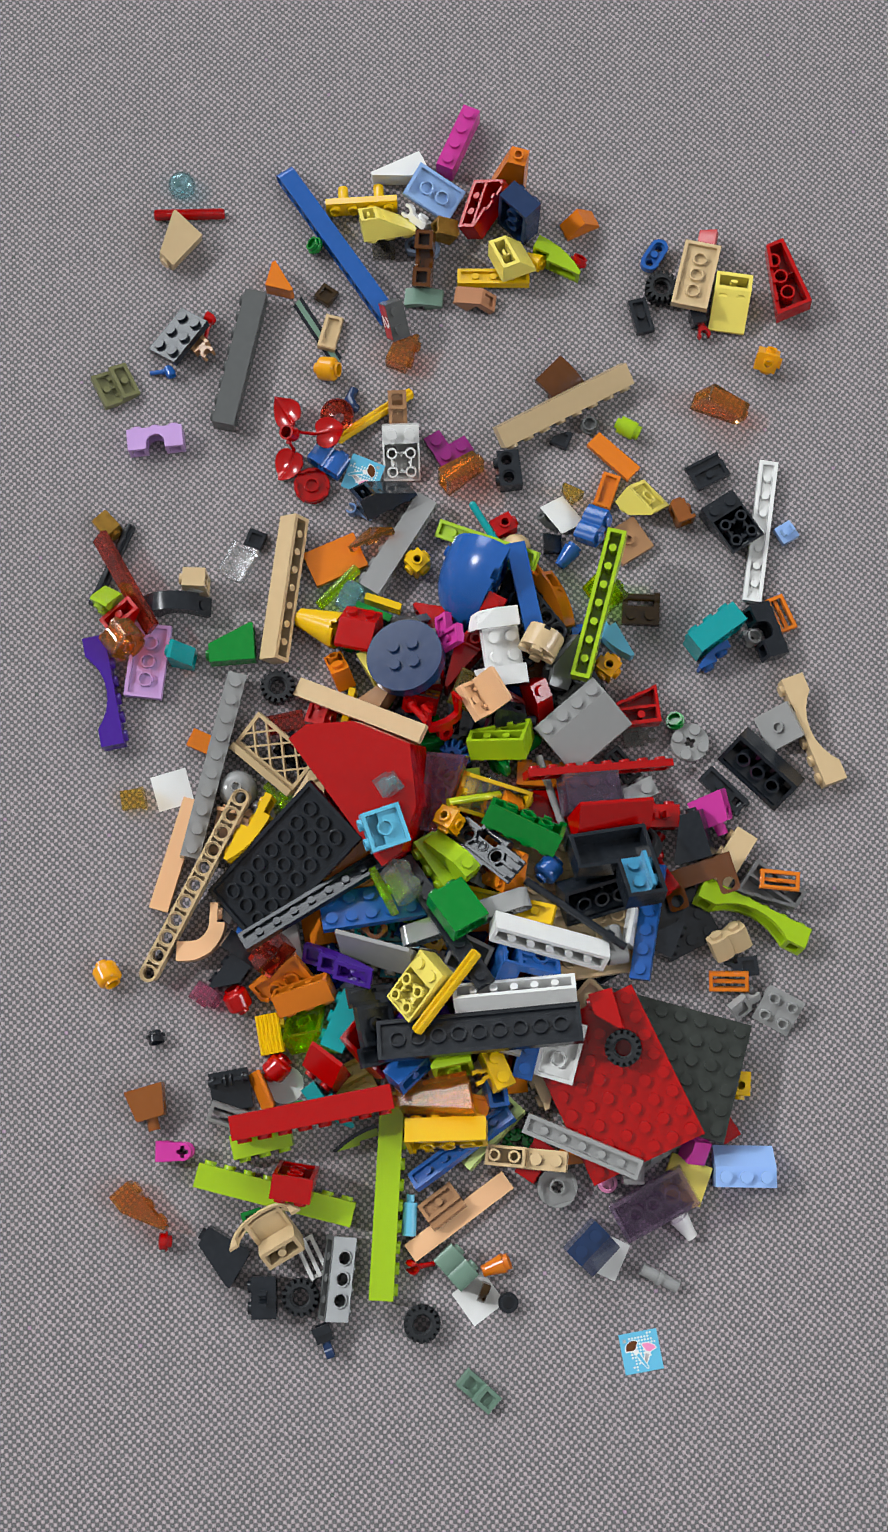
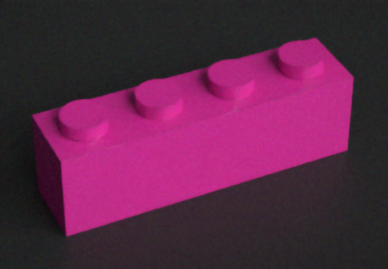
(458, 142)

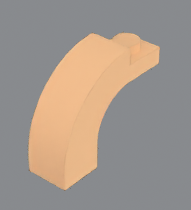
(207, 944)

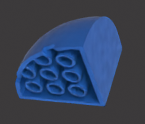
(469, 572)

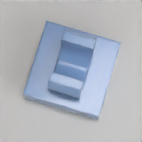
(786, 533)

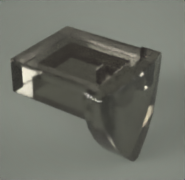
(383, 250)

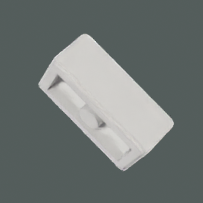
(630, 927)

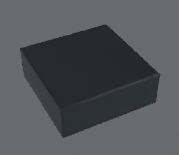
(255, 539)

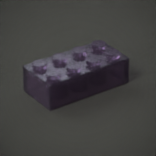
(654, 1203)

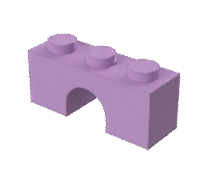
(140, 439)

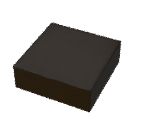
(326, 295)

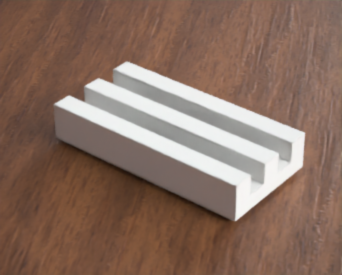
(318, 1273)

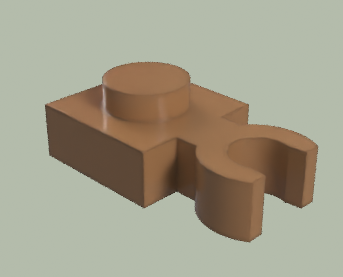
(202, 347)

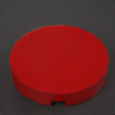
(312, 486)

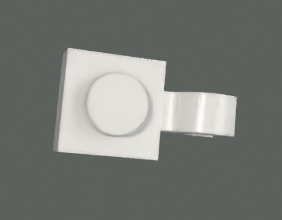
(419, 220)

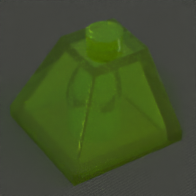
(303, 1029)

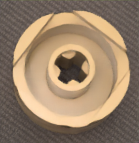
(541, 642)

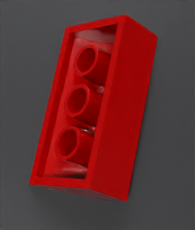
(610, 814)

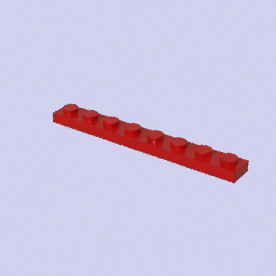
(623, 766)

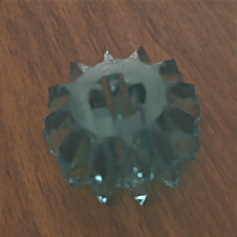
(349, 595)

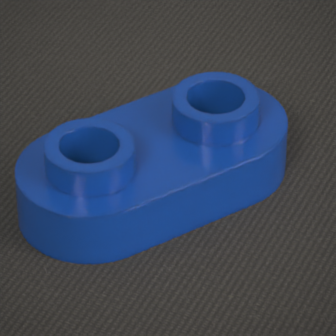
(653, 257)

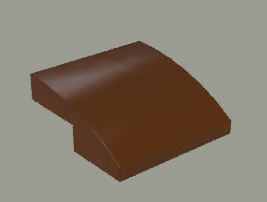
(558, 378)

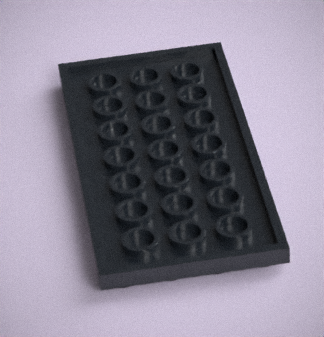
(286, 858)

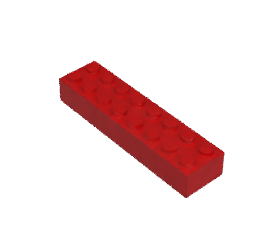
(311, 1112)

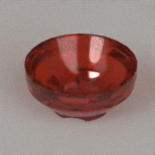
(338, 406)

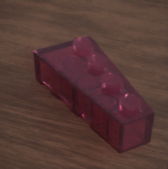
(441, 782)

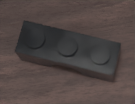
(762, 616)

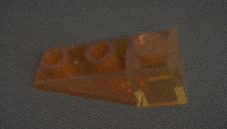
(134, 1204)

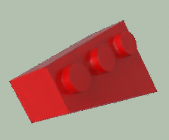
(642, 708)

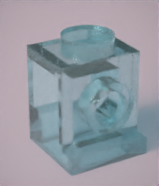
(388, 784)

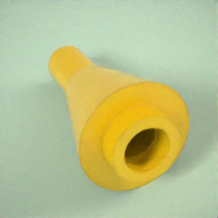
(538, 260)

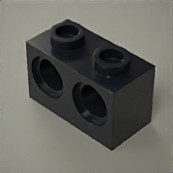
(511, 470)

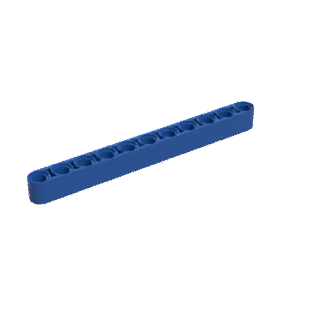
(332, 241)

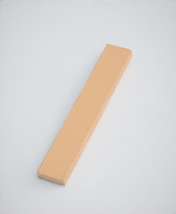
(172, 863)
(476, 1204)

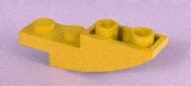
(244, 834)

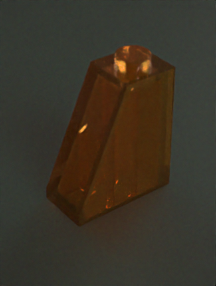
(720, 404)
(460, 471)

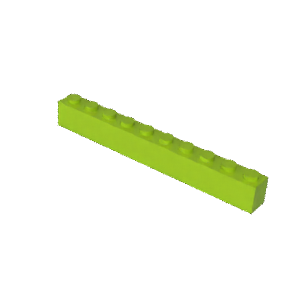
(387, 1207)

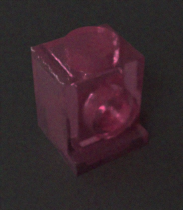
(205, 995)

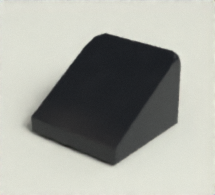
(551, 544)

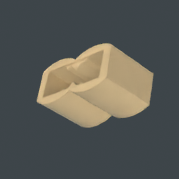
(729, 941)

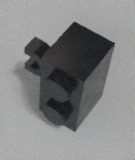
(263, 1297)

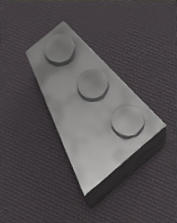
(750, 887)

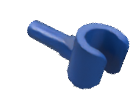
(168, 370)

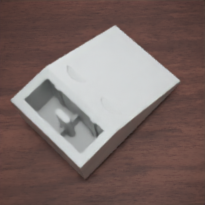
(401, 452)

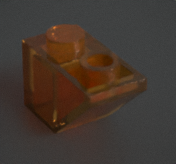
(402, 352)

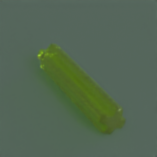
(335, 589)

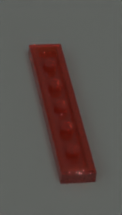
(125, 580)

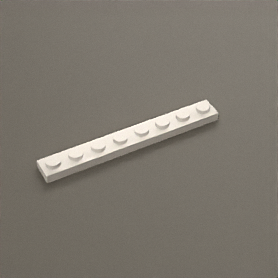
(763, 516)

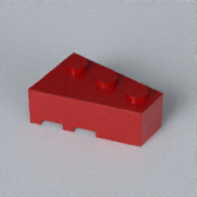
(481, 207)

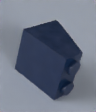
(591, 1247)

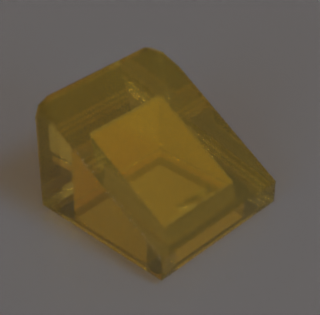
(572, 493)

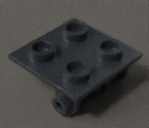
(231, 1088)

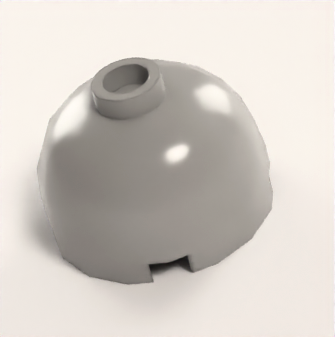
(237, 780)

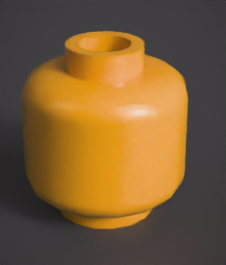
(327, 368)
(107, 974)

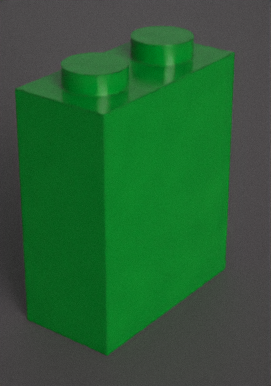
(457, 908)

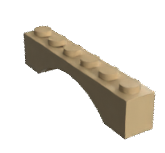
(826, 767)

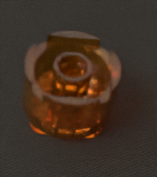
(122, 638)

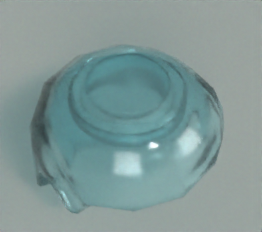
(181, 185)

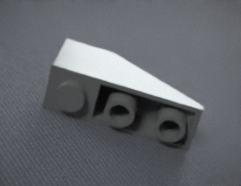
(559, 672)

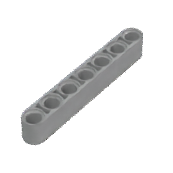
(509, 902)

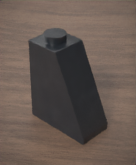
(693, 837)
(216, 1247)

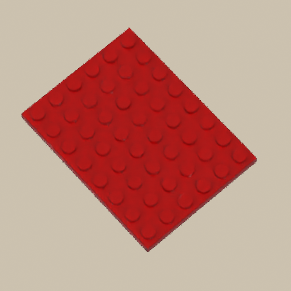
(625, 1107)

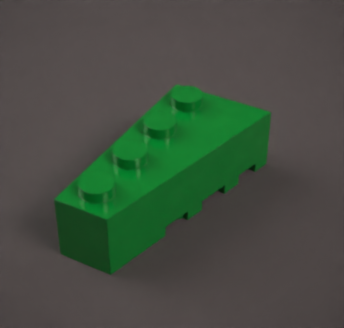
(524, 826)

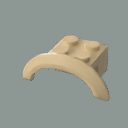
(273, 1233)

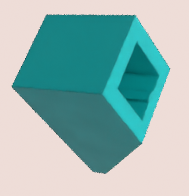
(181, 655)

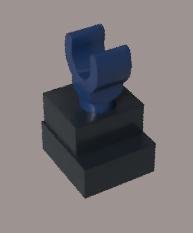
(323, 1334)

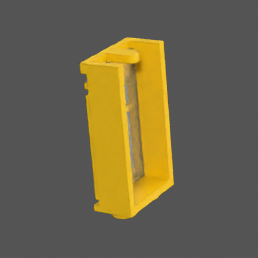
(476, 784)

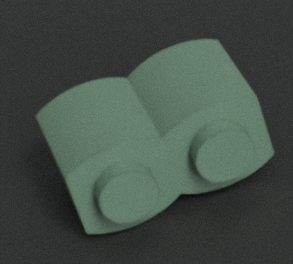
(456, 1267)

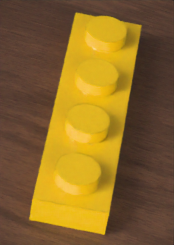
(488, 279)

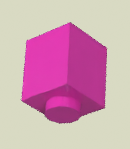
(695, 1151)

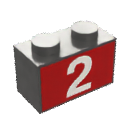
(394, 319)

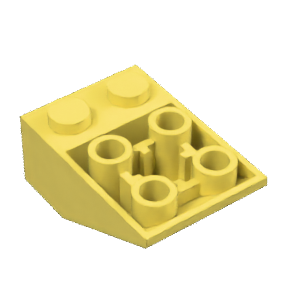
(383, 224)
(730, 302)
(419, 984)

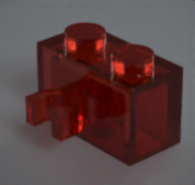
(271, 955)

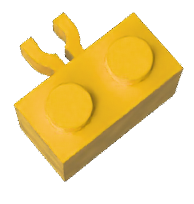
(496, 1071)

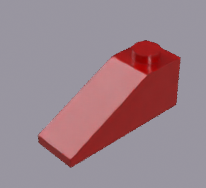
(537, 698)

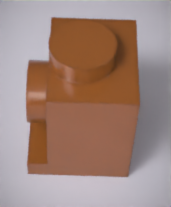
(681, 512)

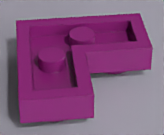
(446, 452)

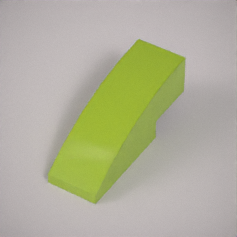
(557, 259)

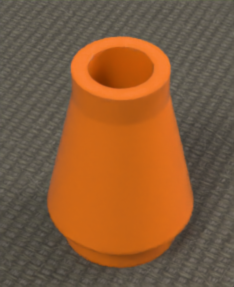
(497, 1265)

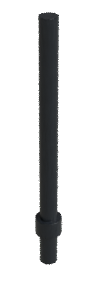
(607, 935)

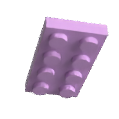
(148, 668)

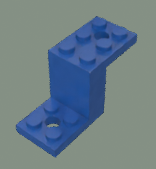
(510, 961)

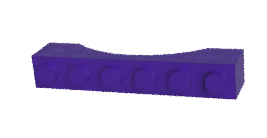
(111, 730)

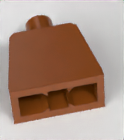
(148, 1104)

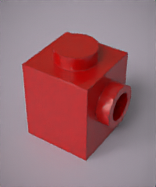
(504, 525)

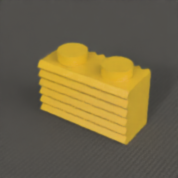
(270, 1033)

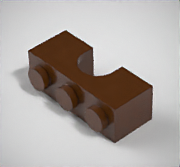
(424, 261)

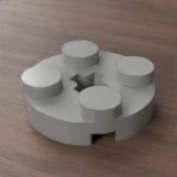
(694, 733)
(551, 1197)

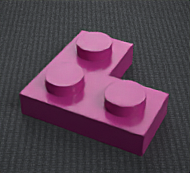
(449, 633)

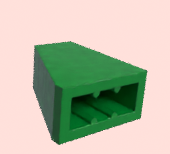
(234, 647)

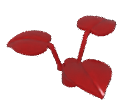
(286, 413)

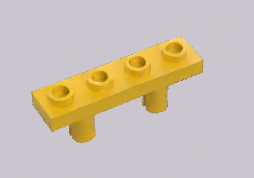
(349, 206)

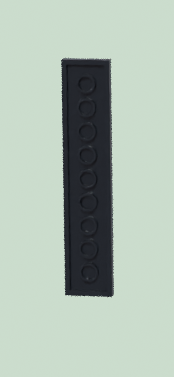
(481, 1032)

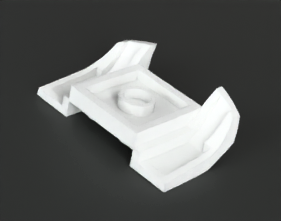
(500, 642)

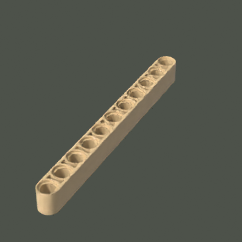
(188, 891)

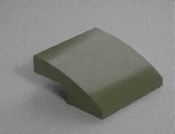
(115, 386)

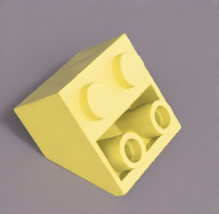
(509, 258)

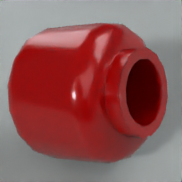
(237, 999)
(277, 1068)

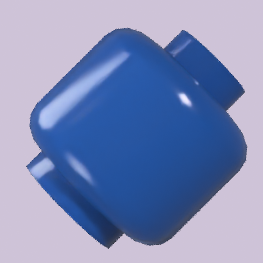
(548, 869)

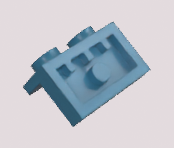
(640, 872)

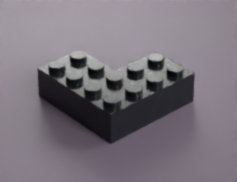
(600, 855)

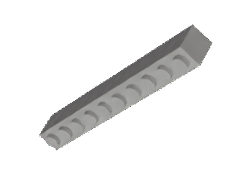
(213, 766)

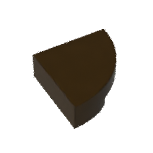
(484, 1291)

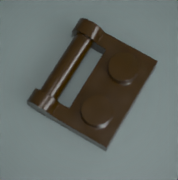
(641, 615)

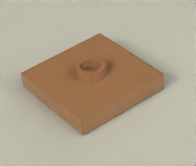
(637, 540)

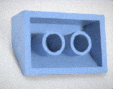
(743, 1166)

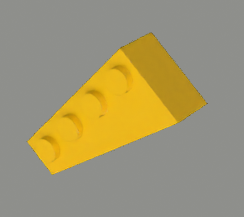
(445, 1132)

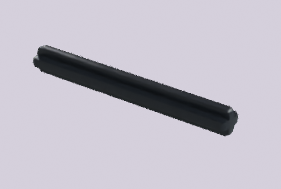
(121, 546)

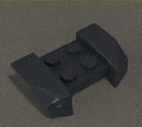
(368, 1007)

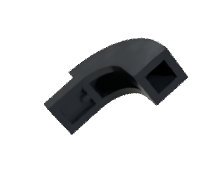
(179, 602)

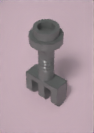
(560, 699)

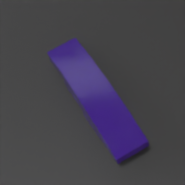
(338, 964)

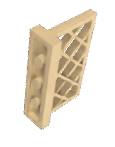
(260, 764)

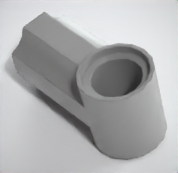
(617, 955)

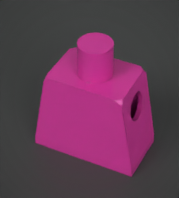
(716, 810)

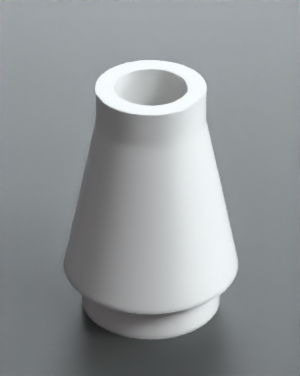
(684, 1226)

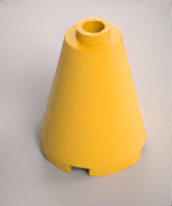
(319, 624)

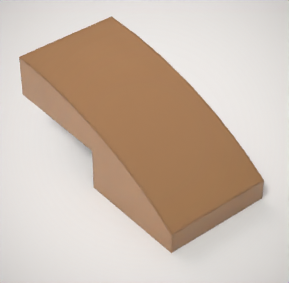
(397, 406)

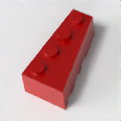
(786, 284)

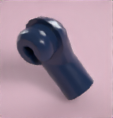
(350, 398)

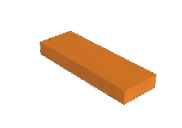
(613, 457)

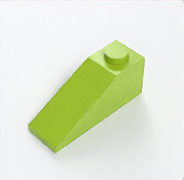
(452, 856)

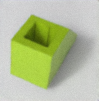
(105, 599)

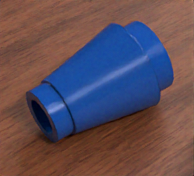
(567, 555)

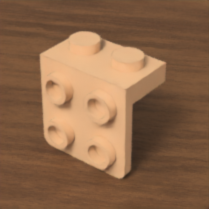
(484, 694)

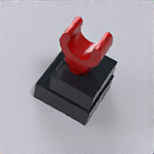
(698, 320)

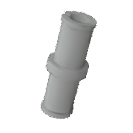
(659, 1277)

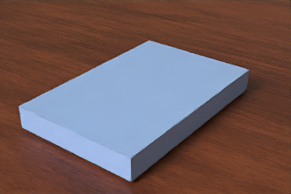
(433, 192)

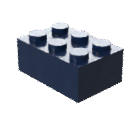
(519, 212)

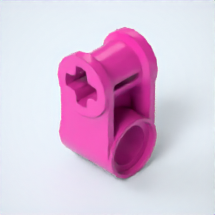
(170, 1151)

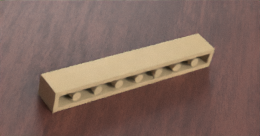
(563, 405)
(284, 589)

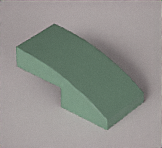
(424, 297)
(478, 1390)

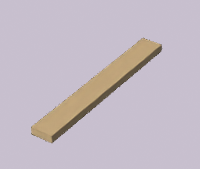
(361, 710)

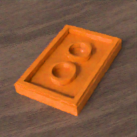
(333, 559)

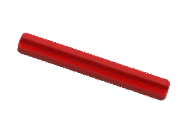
(191, 214)

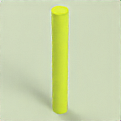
(473, 798)

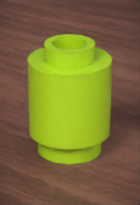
(627, 428)

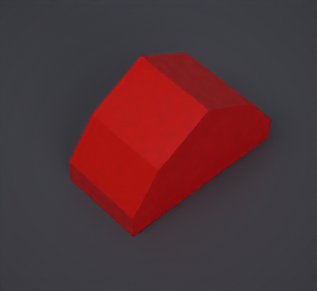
(353, 754)

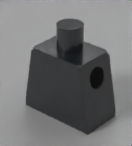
(511, 712)

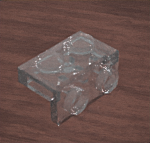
(238, 562)

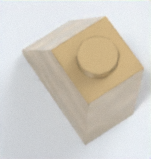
(179, 241)

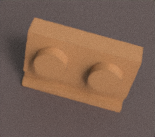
(442, 1206)

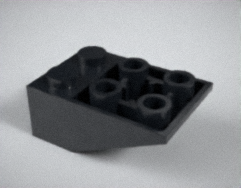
(380, 496)
(730, 522)

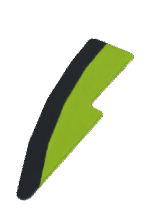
(354, 1140)

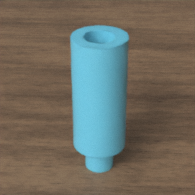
(409, 1216)

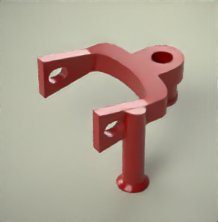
(442, 727)

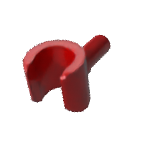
(211, 320)
(415, 1267)

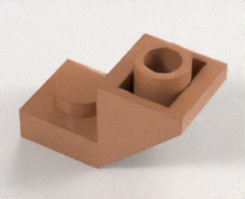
(474, 297)

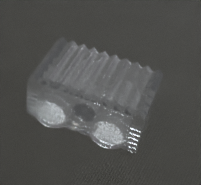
(402, 881)

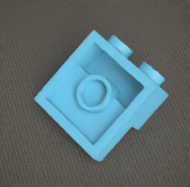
(383, 828)

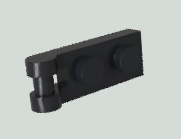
(713, 781)

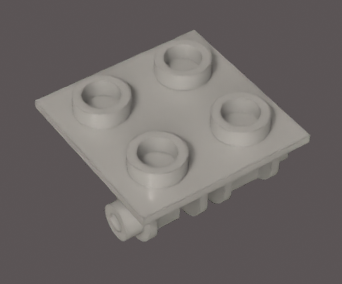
(778, 1009)

